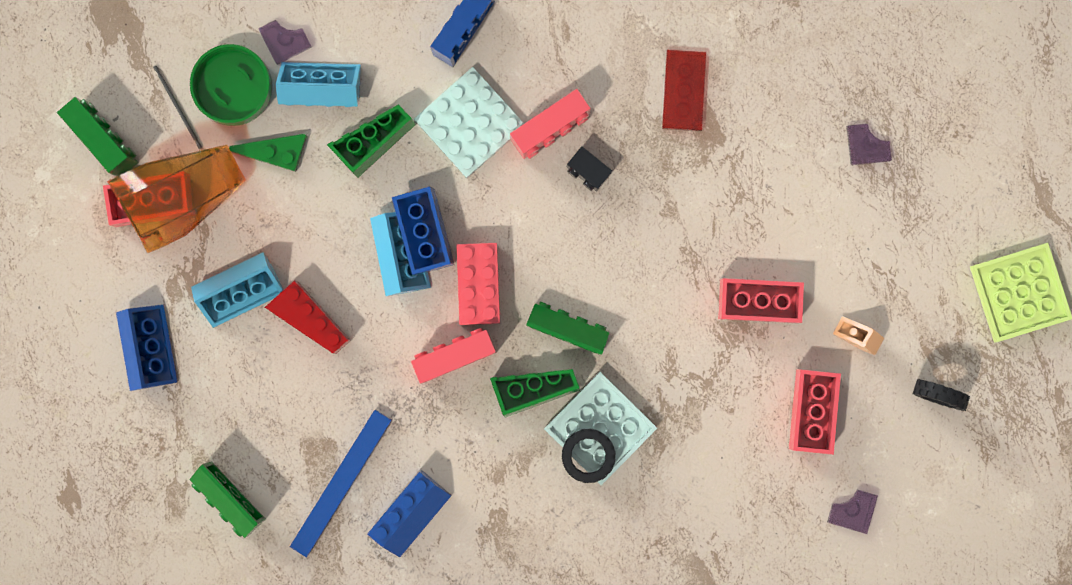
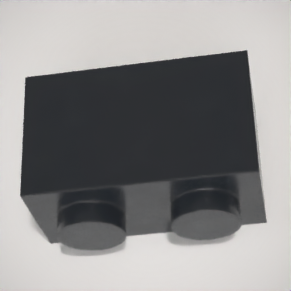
(589, 169)

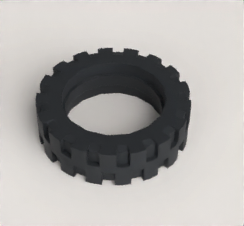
(941, 395)
(603, 471)

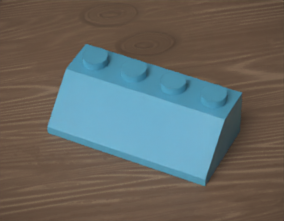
(318, 84)
(393, 257)
(237, 290)

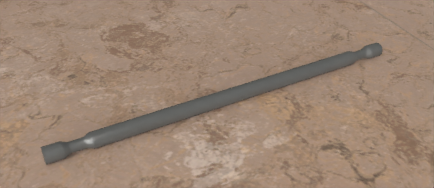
(177, 107)

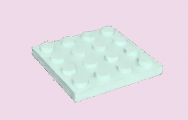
(469, 122)
(603, 409)

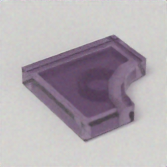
(283, 42)
(865, 147)
(854, 513)

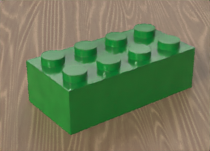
(97, 136)

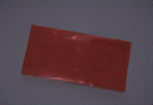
(684, 90)

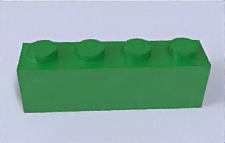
(568, 329)
(227, 499)

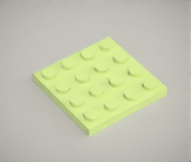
(1021, 292)

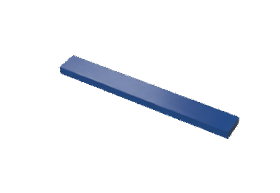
(340, 483)

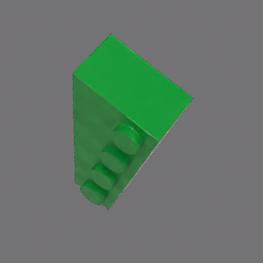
(372, 140)
(532, 389)

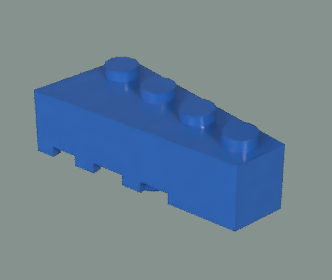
(460, 30)

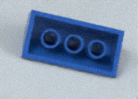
(423, 230)
(146, 347)
(409, 514)

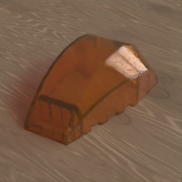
(176, 193)

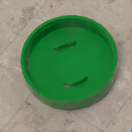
(230, 85)

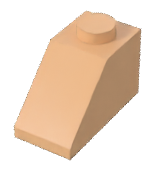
(859, 335)

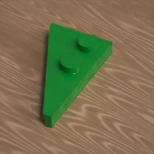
(281, 152)

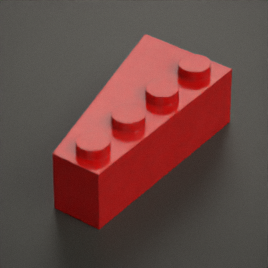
(307, 316)

